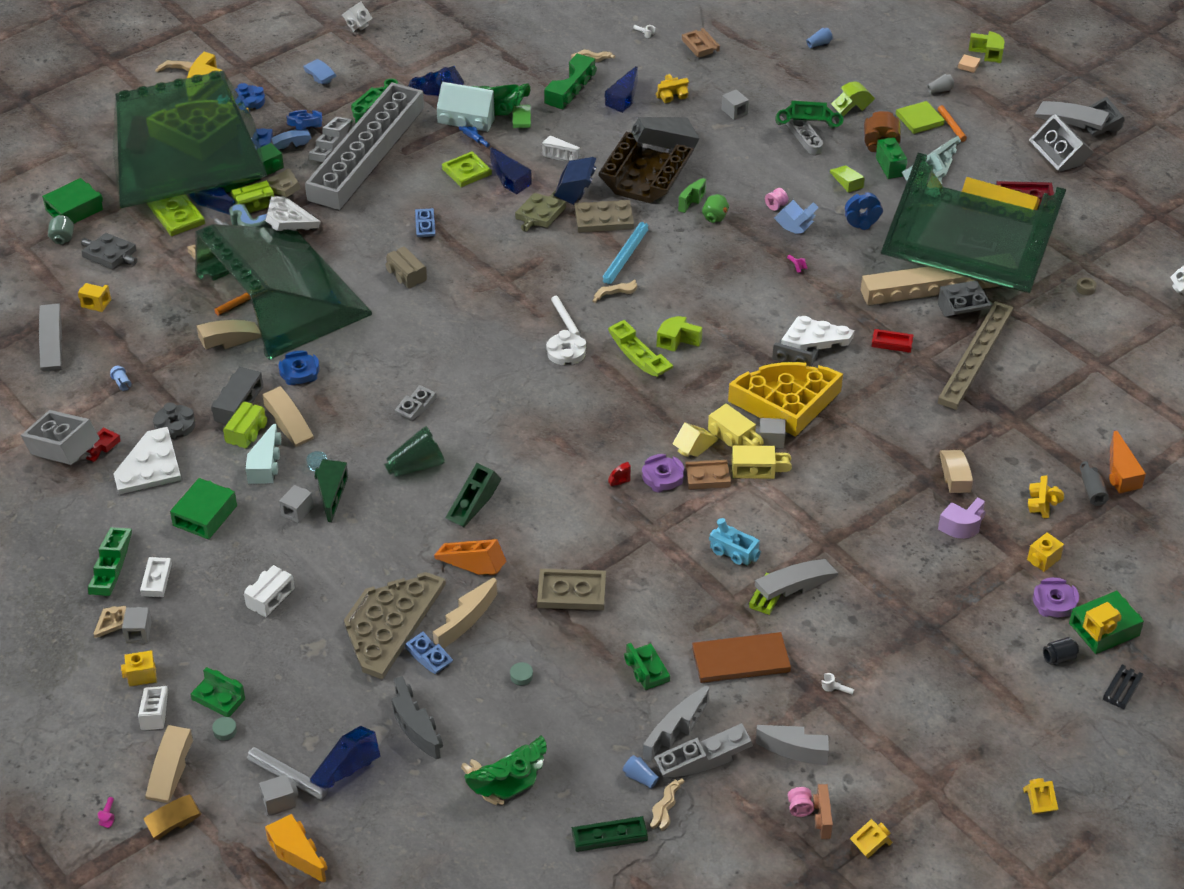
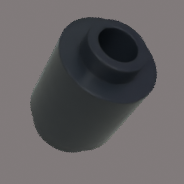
(1060, 651)

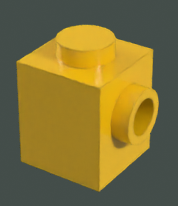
(1045, 552)
(139, 668)

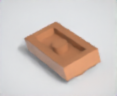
(823, 819)

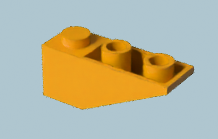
(292, 847)

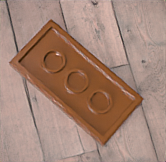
(741, 657)

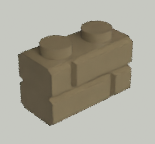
(406, 267)

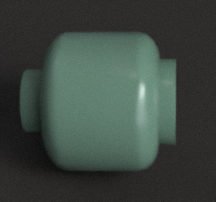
(60, 229)

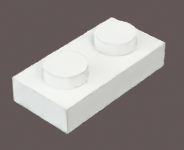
(156, 577)

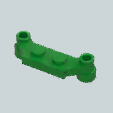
(362, 104)
(809, 112)

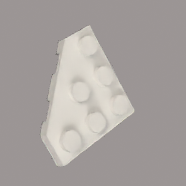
(287, 215)
(811, 333)
(149, 463)

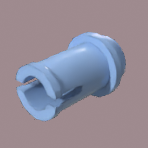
(119, 375)

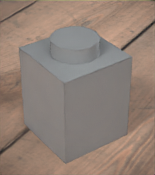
(735, 104)
(772, 432)
(296, 503)
(136, 625)
(278, 794)

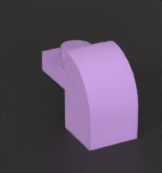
(962, 522)

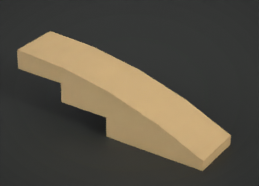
(465, 616)

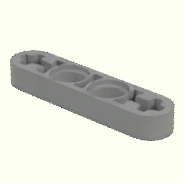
(806, 129)

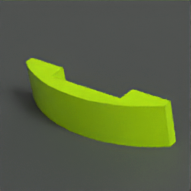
(636, 351)

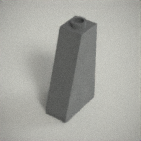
(665, 132)

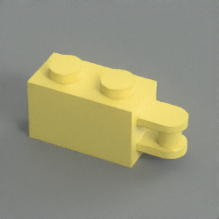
(733, 427)
(758, 462)

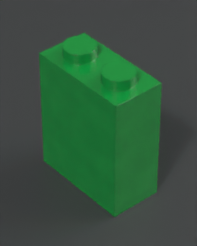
(74, 200)
(203, 508)
(1126, 629)

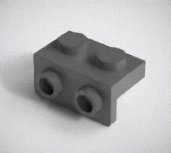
(791, 354)

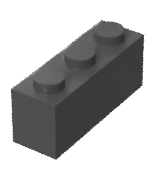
(242, 387)

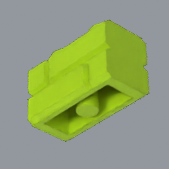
(254, 196)
(245, 425)

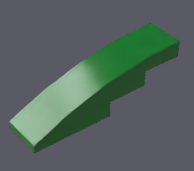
(110, 561)

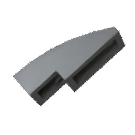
(793, 743)

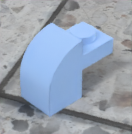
(796, 219)

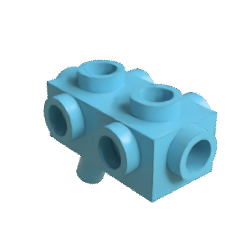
(734, 543)

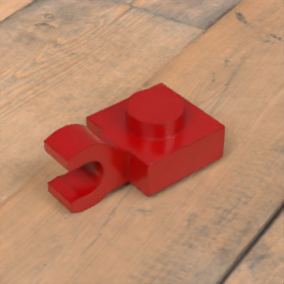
(106, 442)

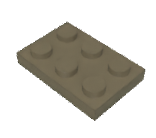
(604, 216)
(571, 589)

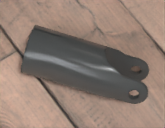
(1094, 484)

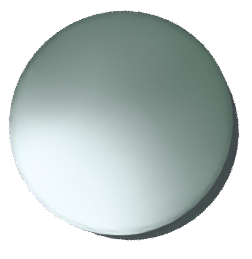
(521, 673)
(224, 728)

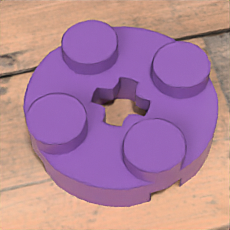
(661, 481)
(1055, 607)

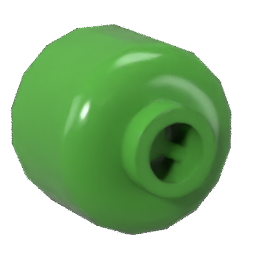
(715, 208)

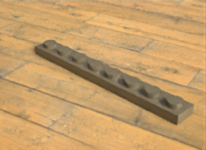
(975, 355)

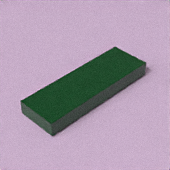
(609, 834)

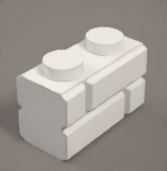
(269, 591)

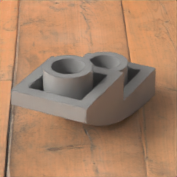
(417, 403)

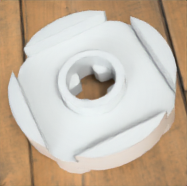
(565, 339)

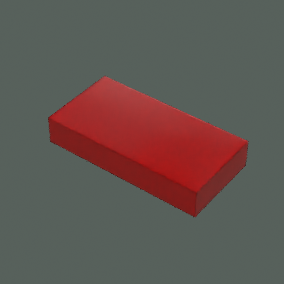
(892, 340)

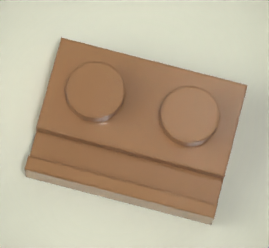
(700, 42)
(707, 474)

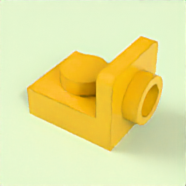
(1041, 796)
(871, 838)

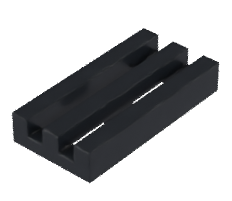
(1129, 675)

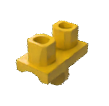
(672, 86)
(1046, 496)

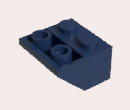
(574, 179)

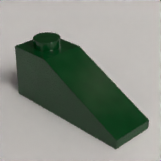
(331, 484)
(473, 495)

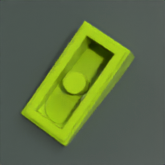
(848, 178)

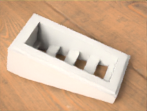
(555, 148)
(153, 710)

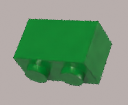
(891, 158)

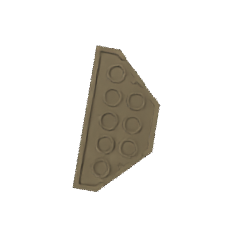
(387, 619)

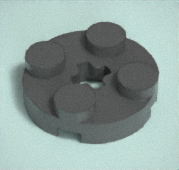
(182, 416)

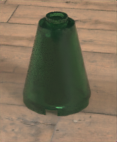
(415, 454)

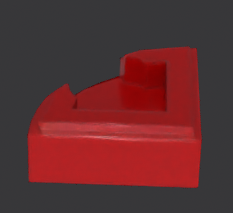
(620, 474)

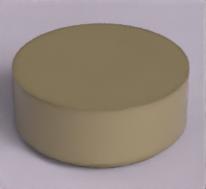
(1086, 286)

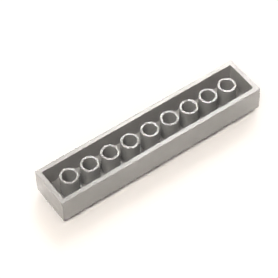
(364, 146)

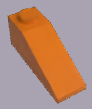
(1125, 470)
(473, 556)

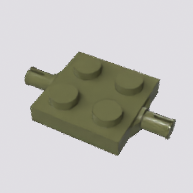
(540, 210)

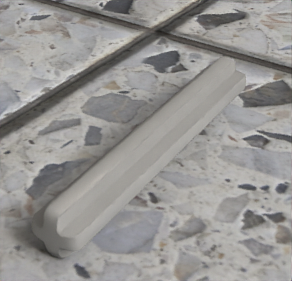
(279, 768)

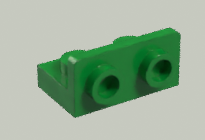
(646, 666)
(219, 693)

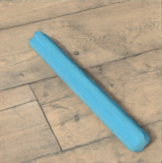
(625, 253)

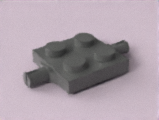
(109, 251)

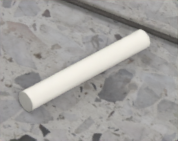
(565, 316)

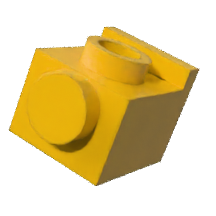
(94, 297)
(1101, 620)

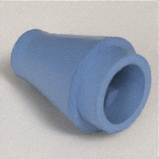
(821, 37)
(639, 771)

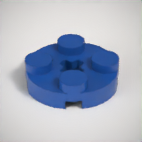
(251, 95)
(302, 119)
(869, 217)
(293, 375)

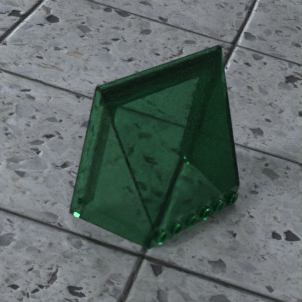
(183, 139)
(970, 232)
(287, 280)

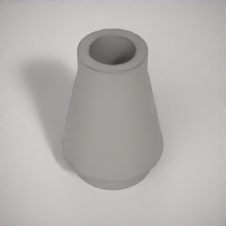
(941, 84)

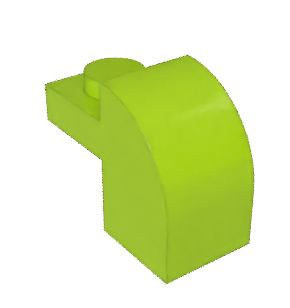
(989, 44)
(853, 95)
(677, 330)

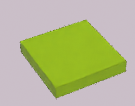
(920, 117)
(466, 169)

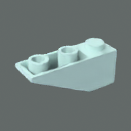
(262, 458)

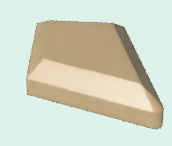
(110, 620)

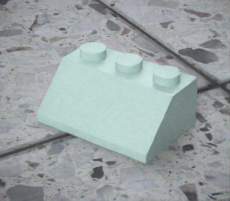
(465, 106)

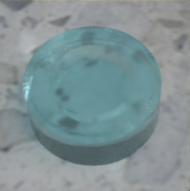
(314, 459)

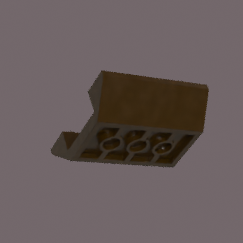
(642, 172)

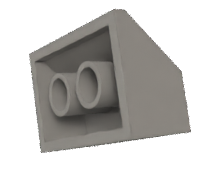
(1060, 144)

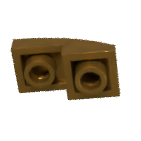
(174, 814)

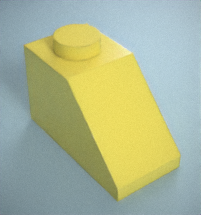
(693, 440)

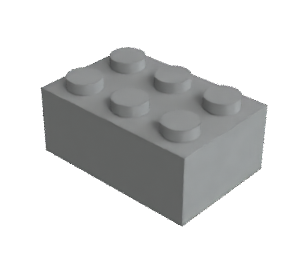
(60, 437)

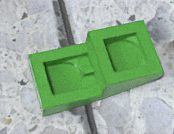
(522, 116)
(693, 193)

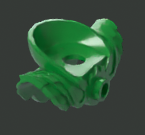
(507, 97)
(510, 774)

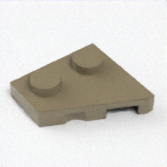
(284, 183)

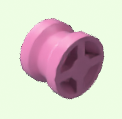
(776, 199)
(800, 801)

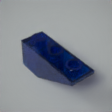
(431, 82)
(622, 93)
(510, 172)
(214, 199)
(349, 754)

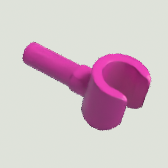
(799, 263)
(106, 818)

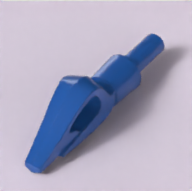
(472, 133)

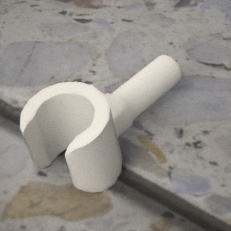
(650, 29)
(830, 684)

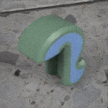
(241, 217)

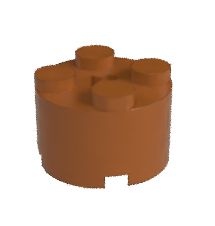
(879, 127)

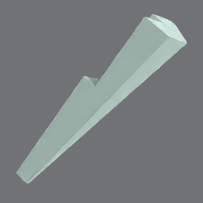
(939, 159)

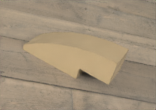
(227, 333)
(287, 416)
(956, 471)
(169, 763)

